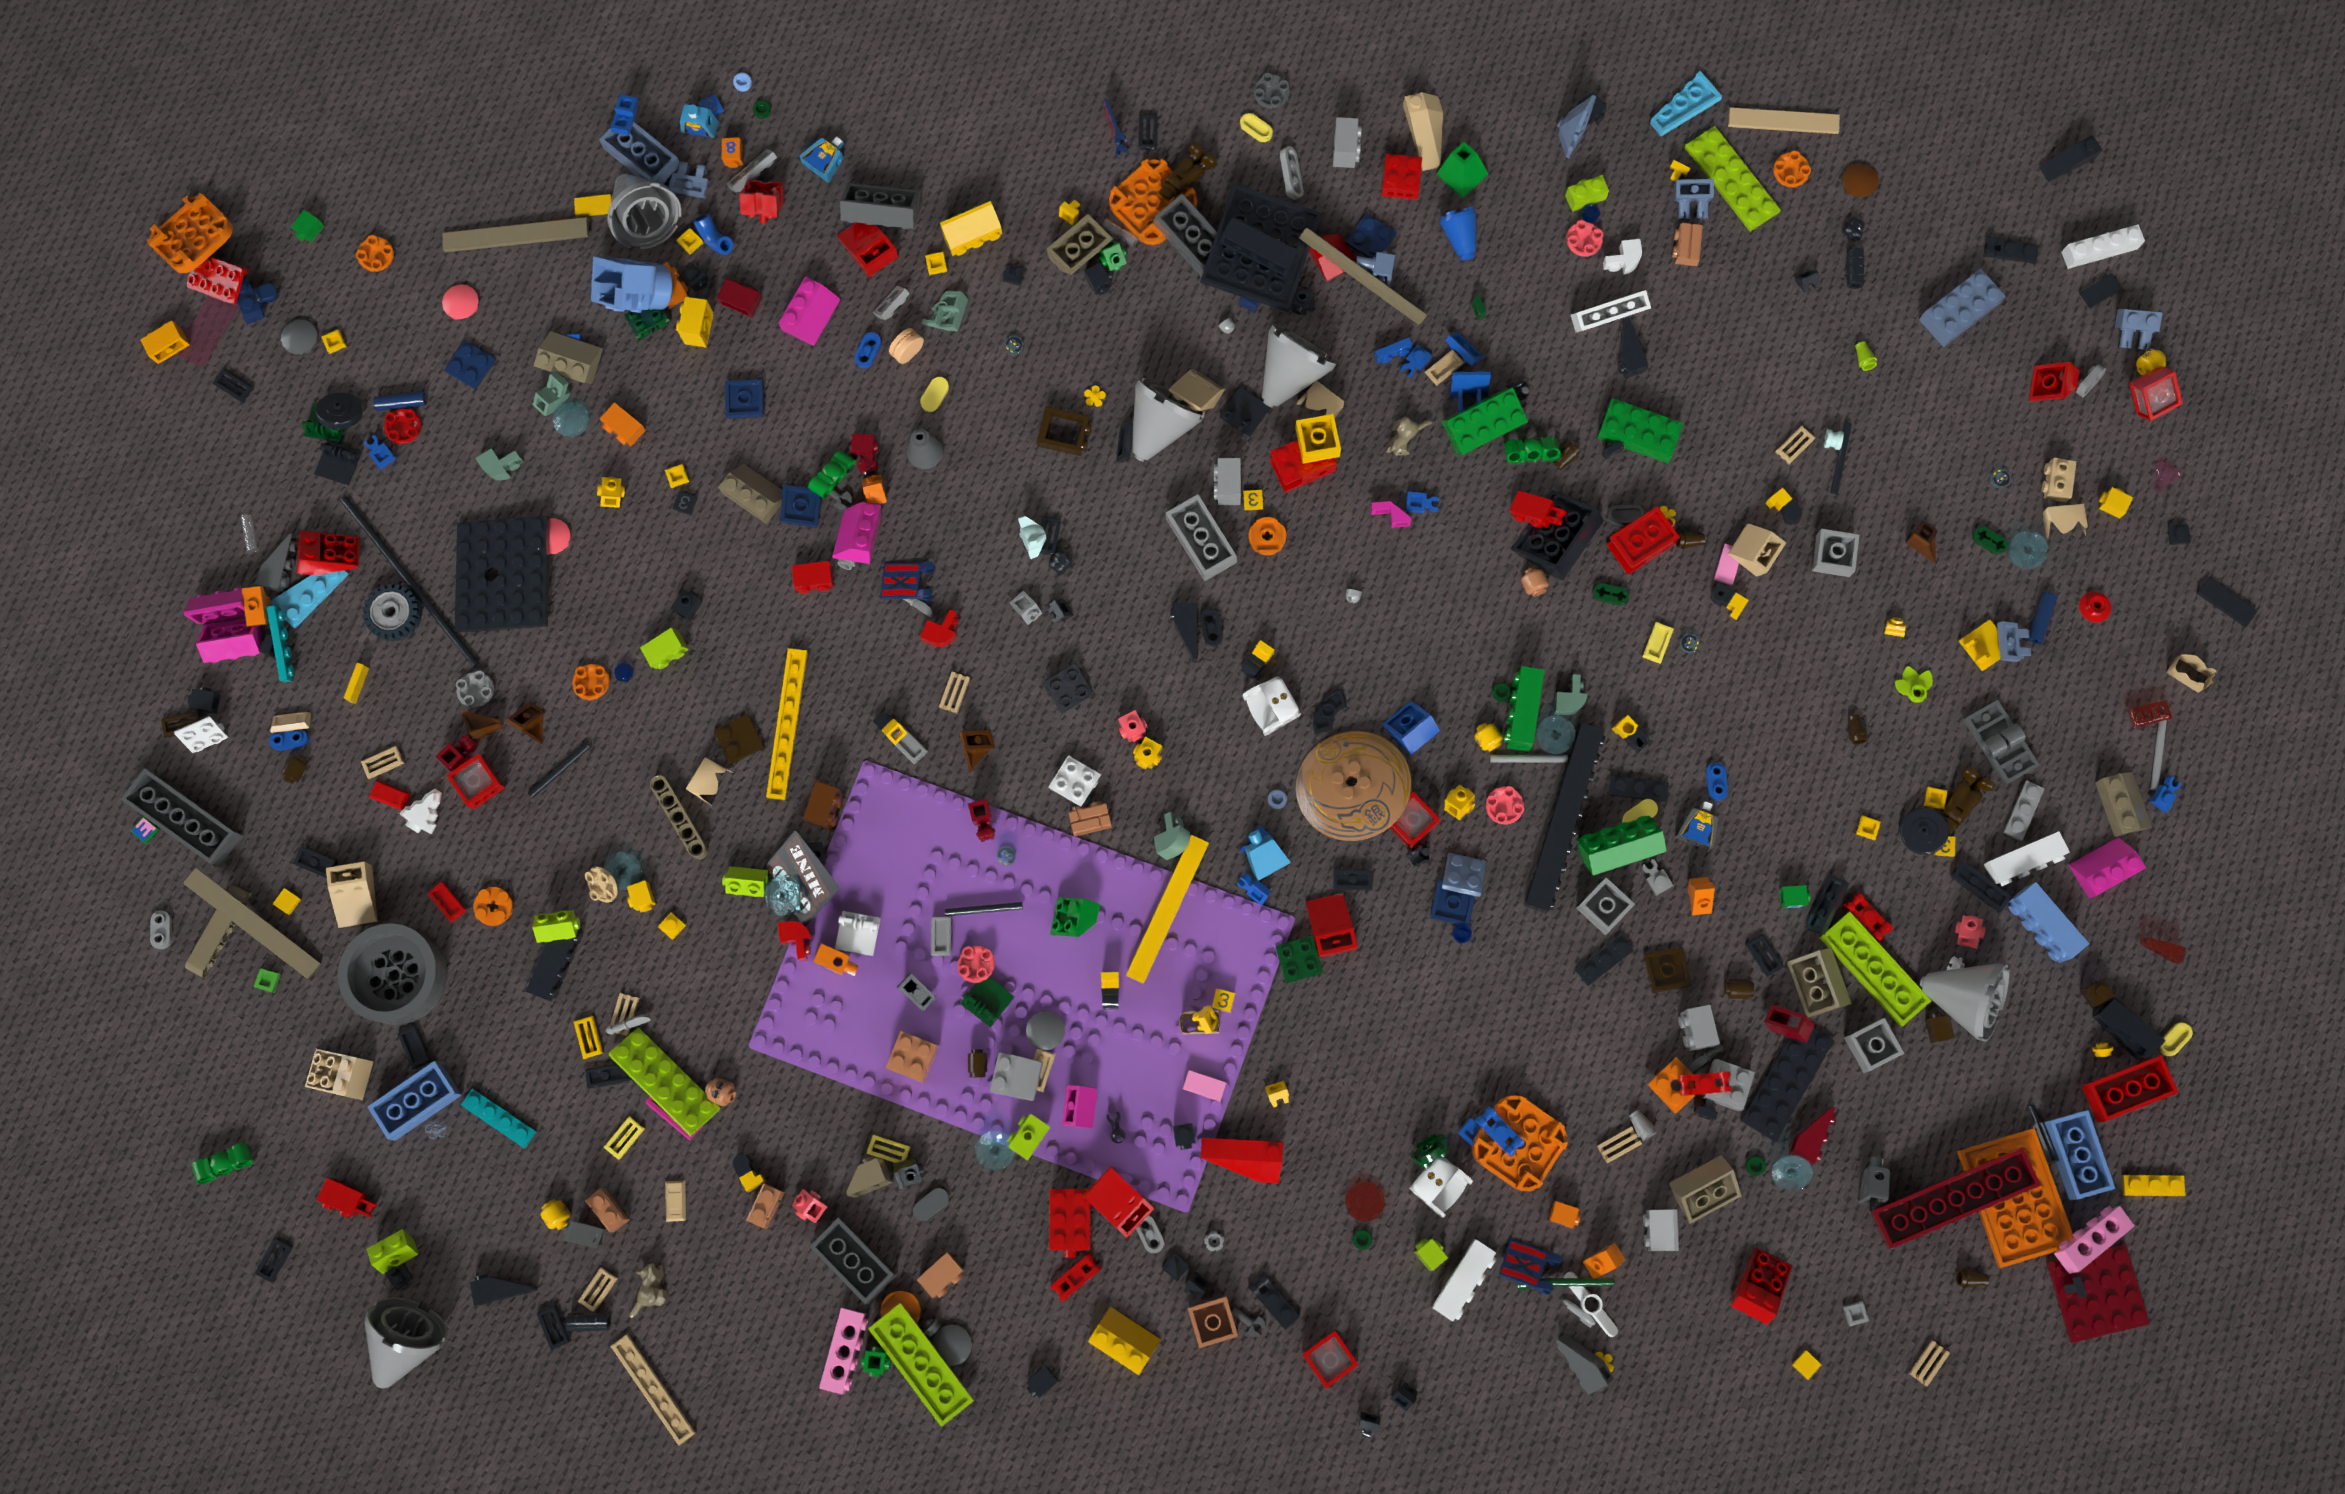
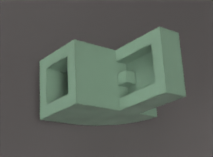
(553, 395)
(496, 467)
(1570, 702)
(1174, 840)

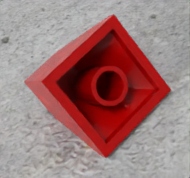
(1326, 267)
(2053, 381)

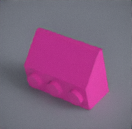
(809, 311)
(858, 533)
(215, 607)
(229, 640)
(2106, 867)

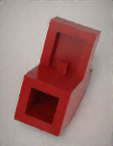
(941, 635)
(796, 933)

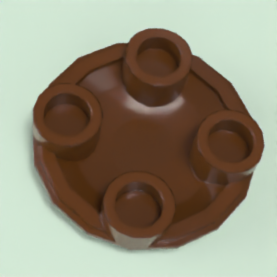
(1860, 180)

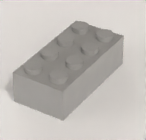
(1201, 537)

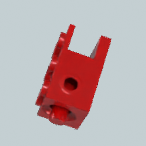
(1292, 472)
(1643, 540)
(1069, 1221)

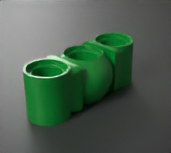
(1532, 450)
(831, 474)
(222, 1163)

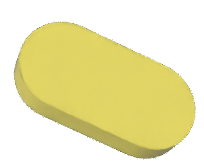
(1256, 127)
(934, 394)
(1644, 808)
(2176, 1038)

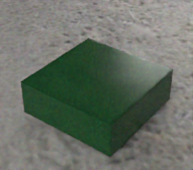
(1478, 308)

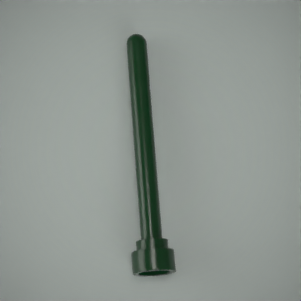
(1573, 1282)

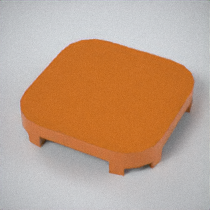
(1139, 201)
(191, 234)
(1531, 1163)

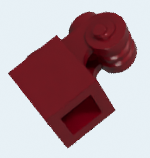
(865, 446)
(454, 756)
(981, 817)

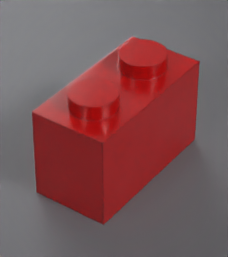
(812, 577)

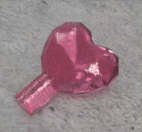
(2165, 475)

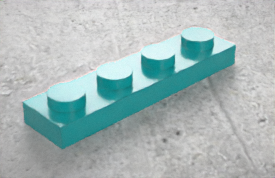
(282, 651)
(498, 1118)

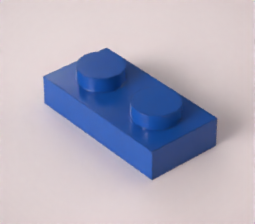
(1399, 348)
(1464, 348)

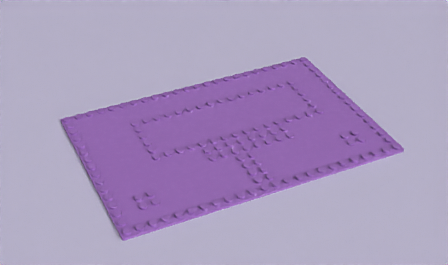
(913, 853)

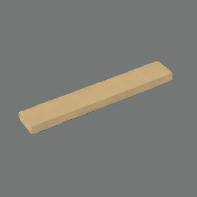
(1783, 120)
(653, 1389)

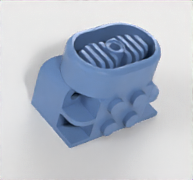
(630, 284)

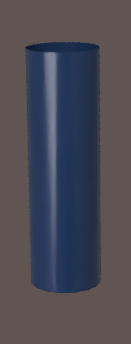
(398, 401)
(2042, 618)

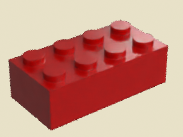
(2129, 1089)

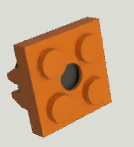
(1668, 1087)

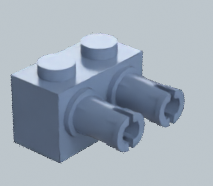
(1693, 190)
(1380, 266)
(2134, 320)

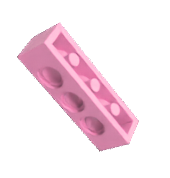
(2118, 1225)
(830, 1380)

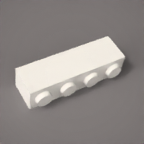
(2103, 246)
(1610, 311)
(2027, 858)
(1463, 1280)

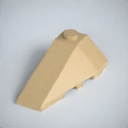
(1425, 123)

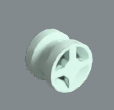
(1833, 439)

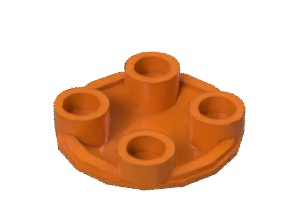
(1791, 169)
(375, 253)
(590, 681)

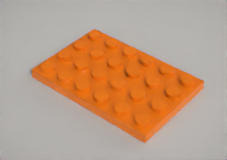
(2029, 1222)

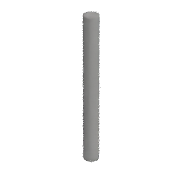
(2158, 755)
(1528, 758)

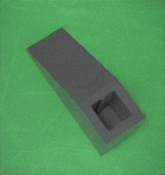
(276, 568)
(585, 1234)
(1588, 1367)

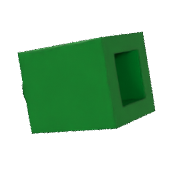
(306, 226)
(1794, 896)

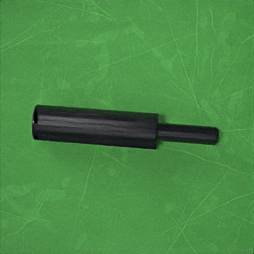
(2044, 1138)

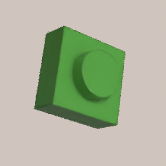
(267, 980)

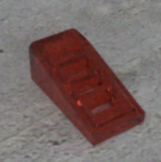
(2133, 718)
(2169, 951)

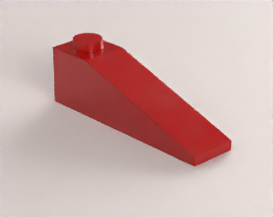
(1249, 1158)

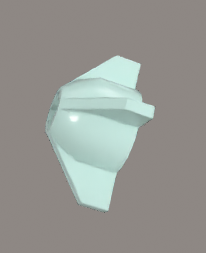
(1032, 536)

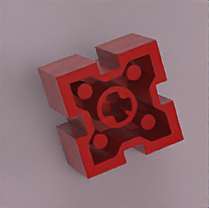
(762, 199)

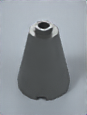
(924, 449)

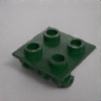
(645, 320)
(315, 430)
(1299, 959)
(987, 1001)

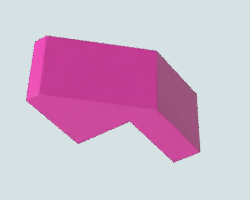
(1397, 516)

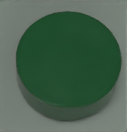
(762, 109)
(1501, 692)
(1755, 1166)
(1362, 1239)

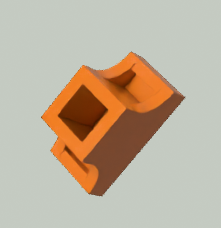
(874, 489)
(256, 605)
(1701, 895)
(1604, 1261)

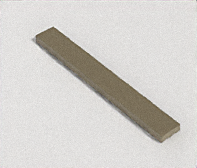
(515, 234)
(1362, 276)
(252, 923)

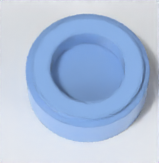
(742, 82)

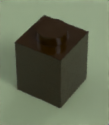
(2097, 993)
(1939, 1028)

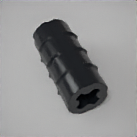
(1855, 268)
(588, 1322)

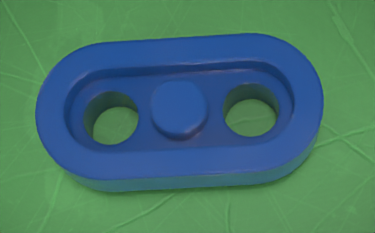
(868, 351)
(288, 740)
(1715, 781)

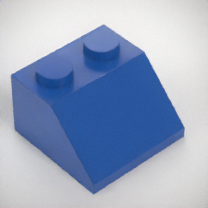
(1411, 727)

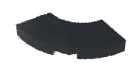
(1327, 710)

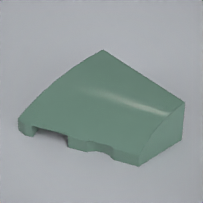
(950, 306)

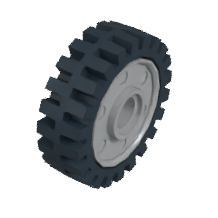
(382, 602)

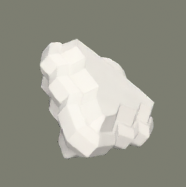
(423, 813)

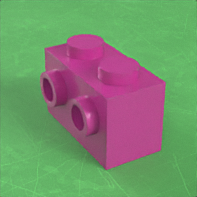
(1081, 1107)

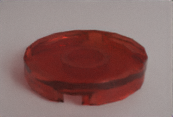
(1364, 1201)

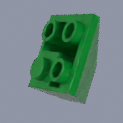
(1462, 170)
(1074, 916)

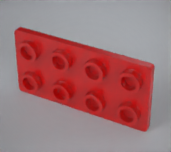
(218, 279)

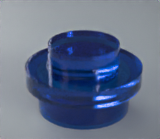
(1590, 213)
(623, 672)
(1462, 933)

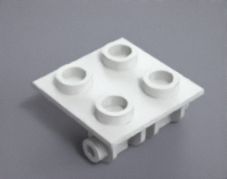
(201, 734)
(1074, 781)
(857, 933)

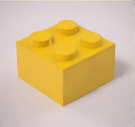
(695, 321)
(1318, 438)

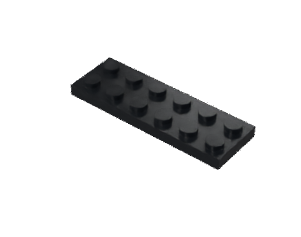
(1786, 1084)

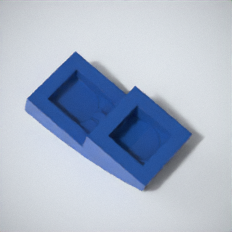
(625, 114)

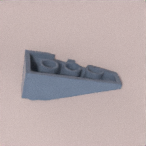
(1574, 125)

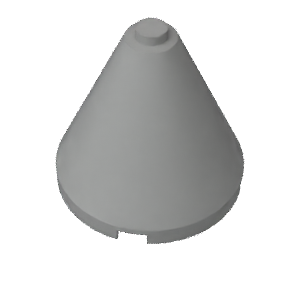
(642, 212)
(1291, 365)
(1159, 419)
(1970, 995)
(400, 1338)

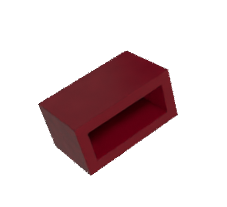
(739, 297)
(1789, 1023)

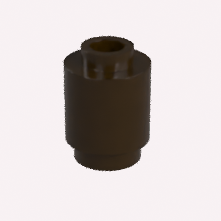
(294, 769)
(1739, 989)
(977, 1063)

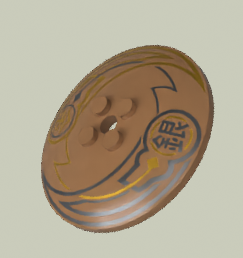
(1360, 809)

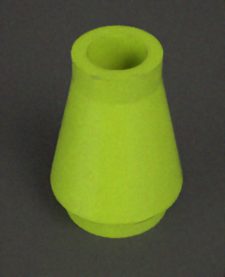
(1865, 357)

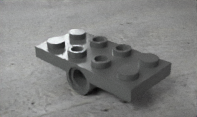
(2001, 742)

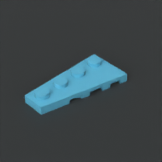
(1692, 100)
(307, 595)

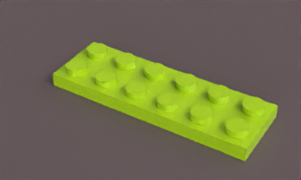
(1732, 178)
(1875, 969)
(664, 1081)
(921, 1364)

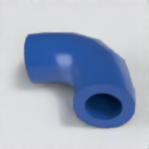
(711, 235)

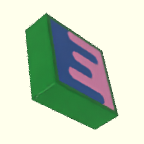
(144, 830)

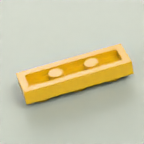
(2153, 1185)

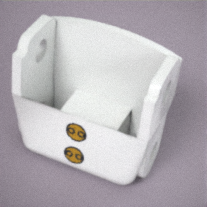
(1271, 705)
(1440, 1185)

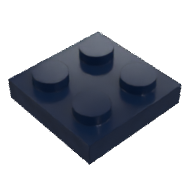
(1371, 237)
(470, 365)
(744, 399)
(799, 506)
(1451, 906)

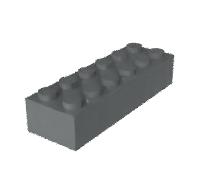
(181, 817)

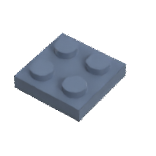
(1464, 874)

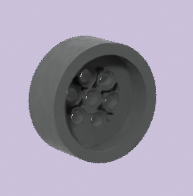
(361, 968)

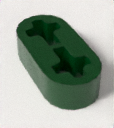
(1987, 544)
(1609, 598)

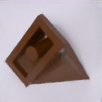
(1924, 541)
(529, 721)
(479, 725)
(976, 745)

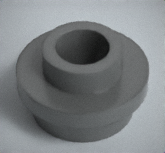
(931, 1326)

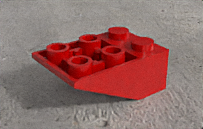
(868, 247)
(326, 553)
(1331, 925)
(1118, 1202)
(1762, 1286)

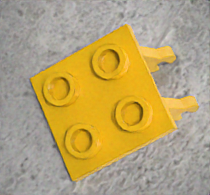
(1983, 645)

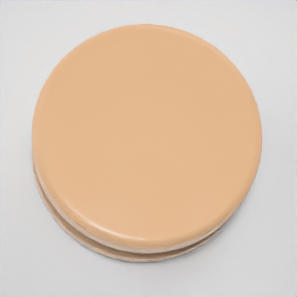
(906, 345)

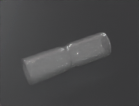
(1122, 234)
(249, 536)

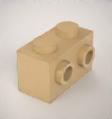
(2059, 479)

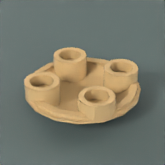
(601, 884)

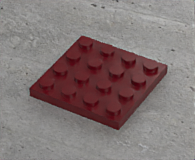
(2111, 1299)

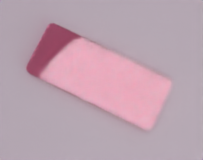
(207, 330)

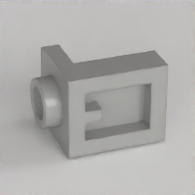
(1025, 607)

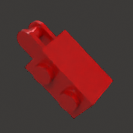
(1535, 510)
(345, 1199)

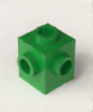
(1112, 256)
(868, 1362)

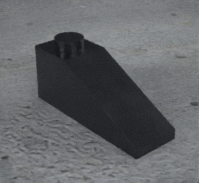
(2071, 158)
(1631, 356)
(1186, 625)
(494, 1289)

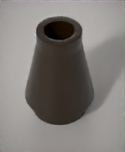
(1568, 455)
(1689, 539)
(1857, 731)
(1969, 1278)

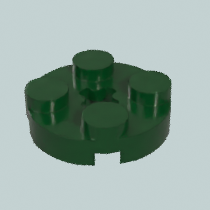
(1430, 1149)

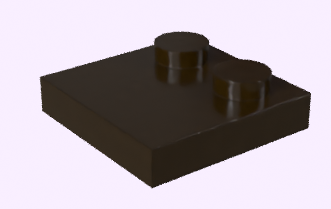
(738, 739)
(1667, 970)

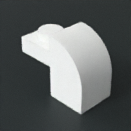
(1627, 260)

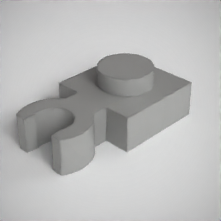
(1657, 881)

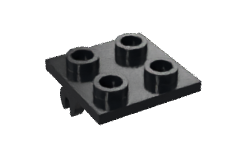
(1244, 412)

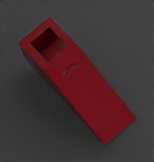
(1810, 1140)

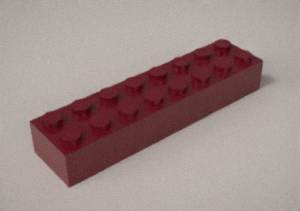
(1955, 1198)

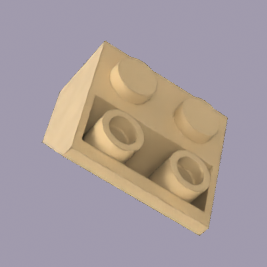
(1756, 549)

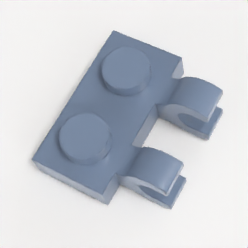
(689, 185)
(2009, 641)

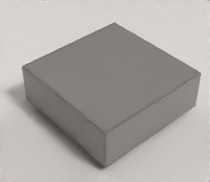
(1855, 1313)

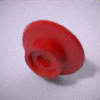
(2091, 613)

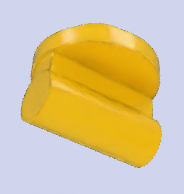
(1895, 627)

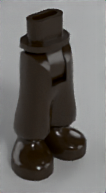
(1187, 171)
(1964, 799)

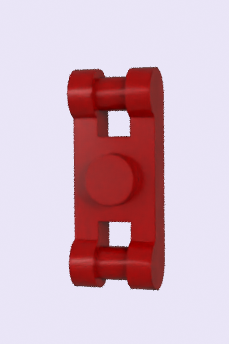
(1868, 916)
(1705, 1083)
(1076, 1277)

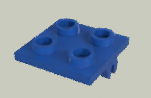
(1469, 384)

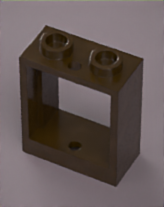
(1086, 428)

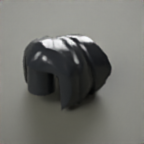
(1854, 229)
(1521, 389)
(1060, 562)
(1419, 854)

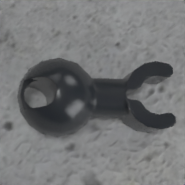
(1116, 1133)

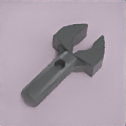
(837, 496)
(1249, 1321)

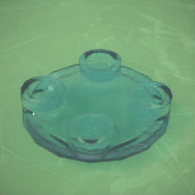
(571, 419)

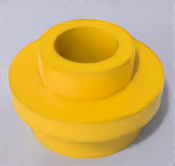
(2102, 1049)

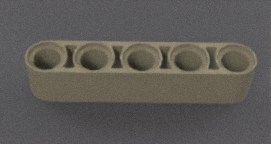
(675, 809)
(214, 937)

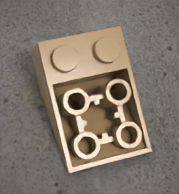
(1197, 391)
(352, 894)
(339, 1074)

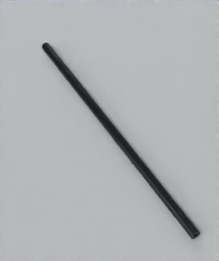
(409, 581)

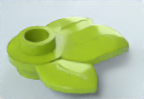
(1913, 681)

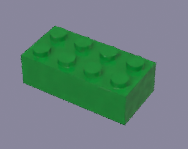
(1484, 421)
(1640, 430)
(1524, 709)
(1621, 845)

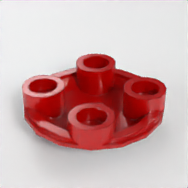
(402, 426)

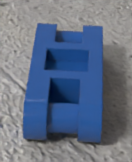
(1499, 1131)

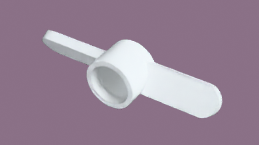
(1599, 1314)

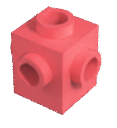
(1132, 720)
(1970, 931)
(809, 1205)

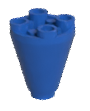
(1461, 232)

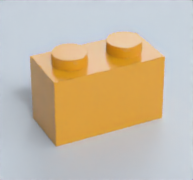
(165, 342)

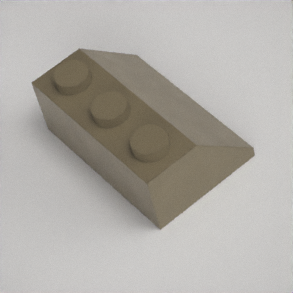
(1078, 245)
(568, 357)
(752, 492)
(2123, 804)
(1819, 982)
(869, 1177)
(1706, 1189)

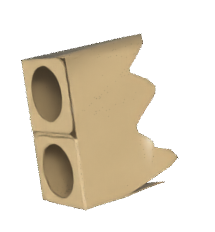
(1322, 398)
(2065, 517)
(2197, 664)
(705, 780)
(1184, 1016)

